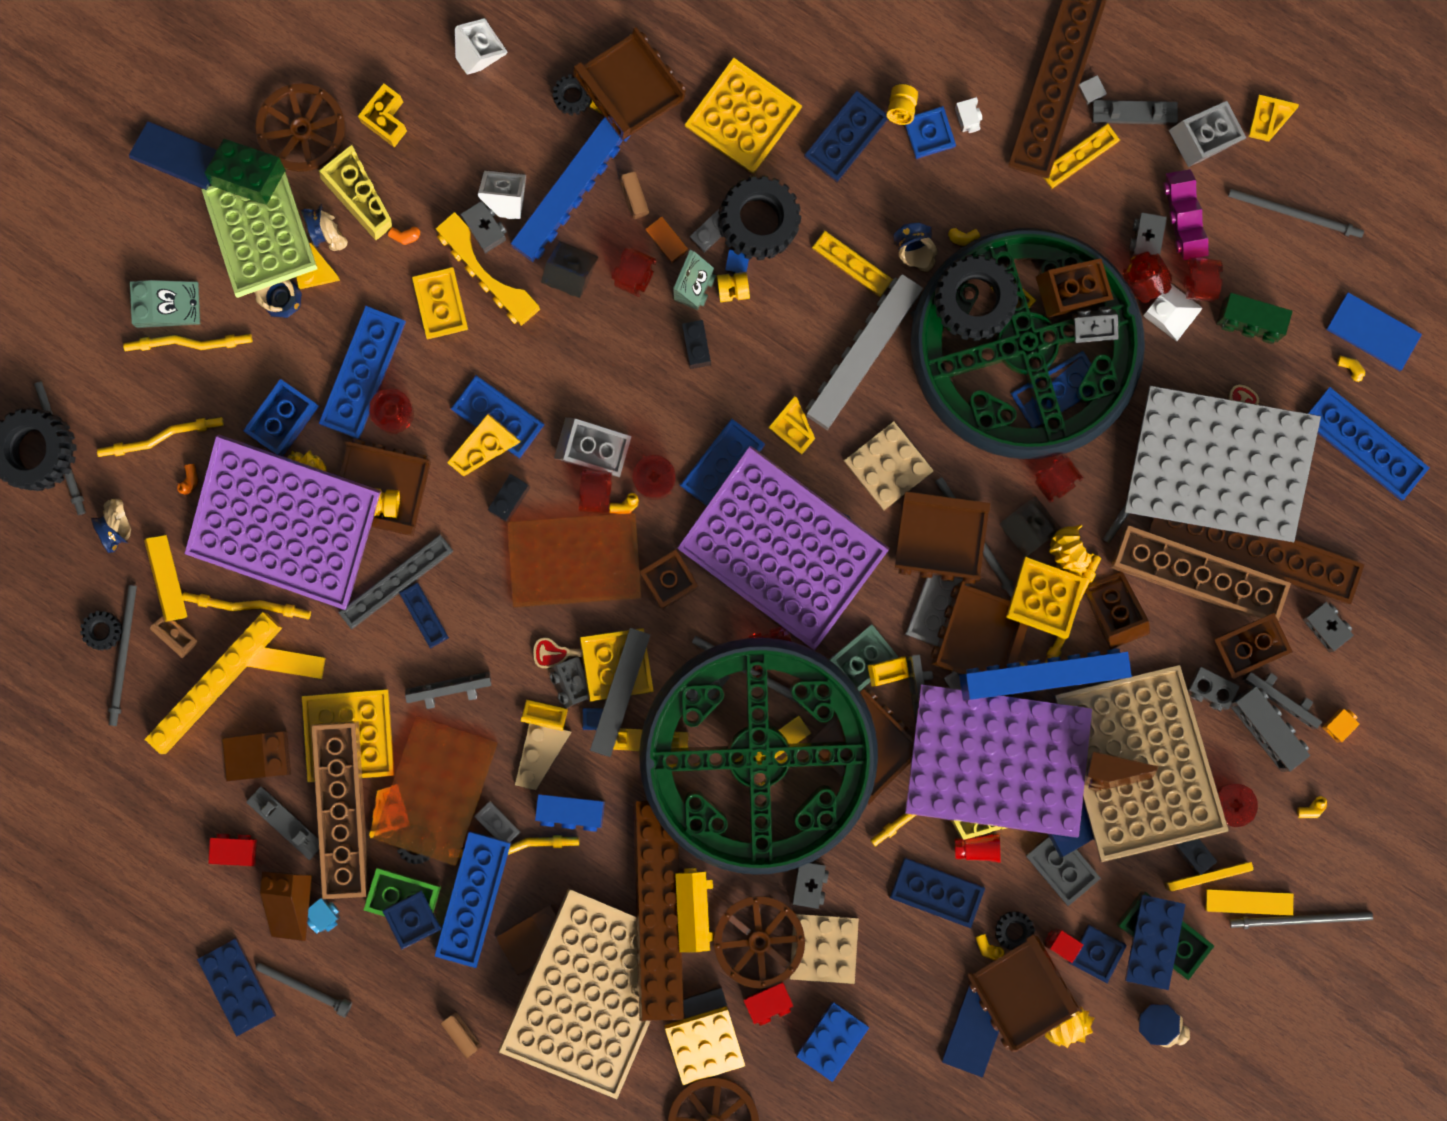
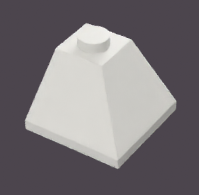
(477, 46)
(503, 193)
(1173, 312)

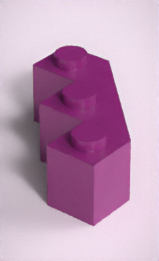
(1186, 214)

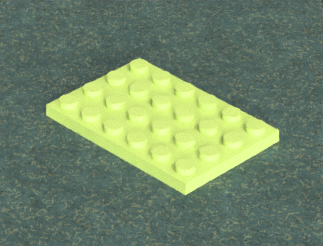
(259, 240)

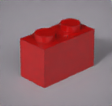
(232, 851)
(1063, 945)
(768, 1003)

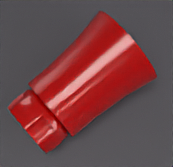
(979, 848)

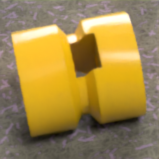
(902, 104)
(740, 290)
(388, 503)

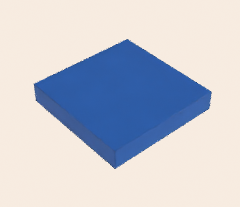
(930, 133)

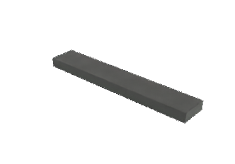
(396, 581)
(620, 692)

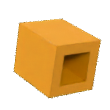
(1341, 725)

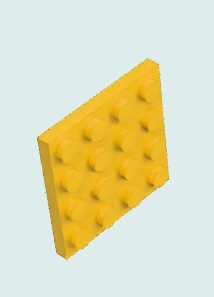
(743, 116)
(375, 731)

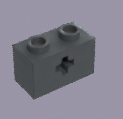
(1154, 227)
(487, 238)
(1318, 621)
(801, 894)

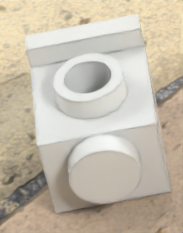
(968, 115)

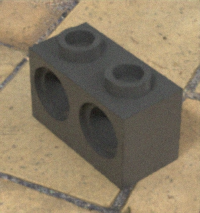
(1214, 684)

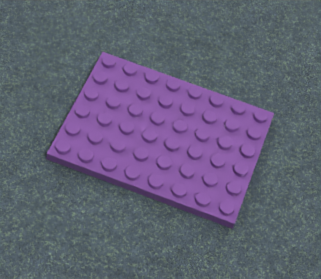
(282, 522)
(783, 548)
(999, 761)

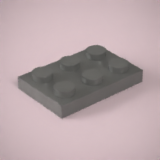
(1066, 875)

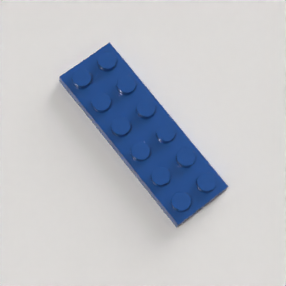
(362, 372)
(1367, 445)
(472, 899)

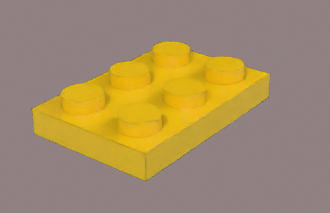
(440, 303)

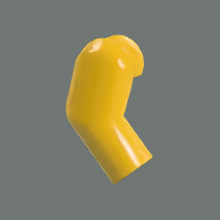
(962, 238)
(1354, 365)
(626, 506)
(1314, 810)
(987, 950)

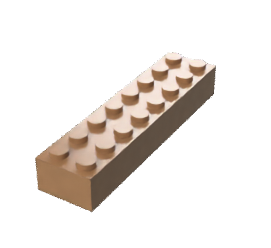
(1199, 574)
(340, 810)

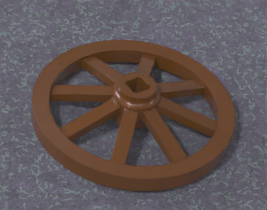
(300, 122)
(734, 972)
(718, 1083)

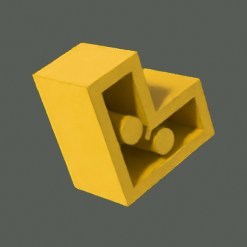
(379, 115)

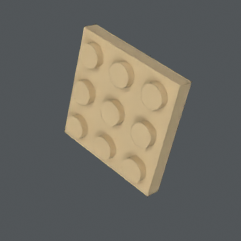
(888, 466)
(828, 949)

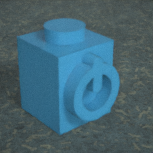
(322, 916)

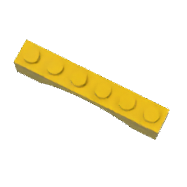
(515, 301)

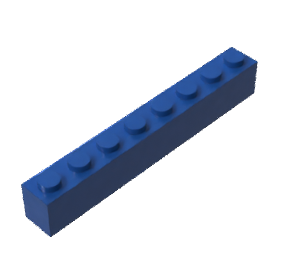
(568, 191)
(1045, 675)

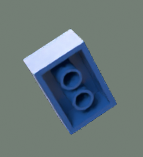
(281, 418)
(569, 812)
(832, 1041)

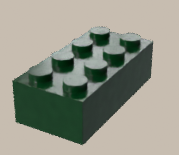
(1191, 947)

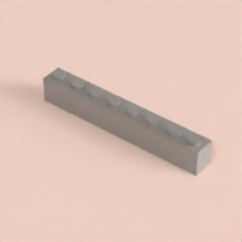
(864, 352)

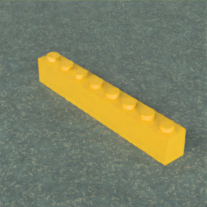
(213, 683)

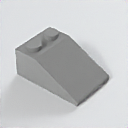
(1207, 133)
(592, 446)

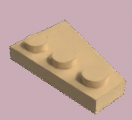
(539, 753)

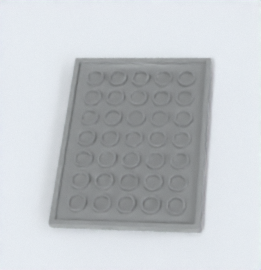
(1222, 463)

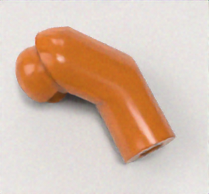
(405, 237)
(190, 481)

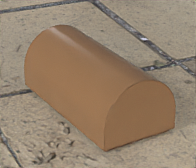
(634, 195)
(174, 636)
(461, 1035)

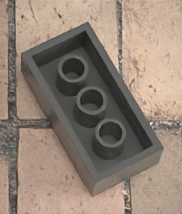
(1269, 729)

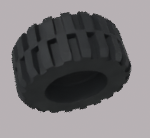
(774, 195)
(992, 274)
(58, 449)

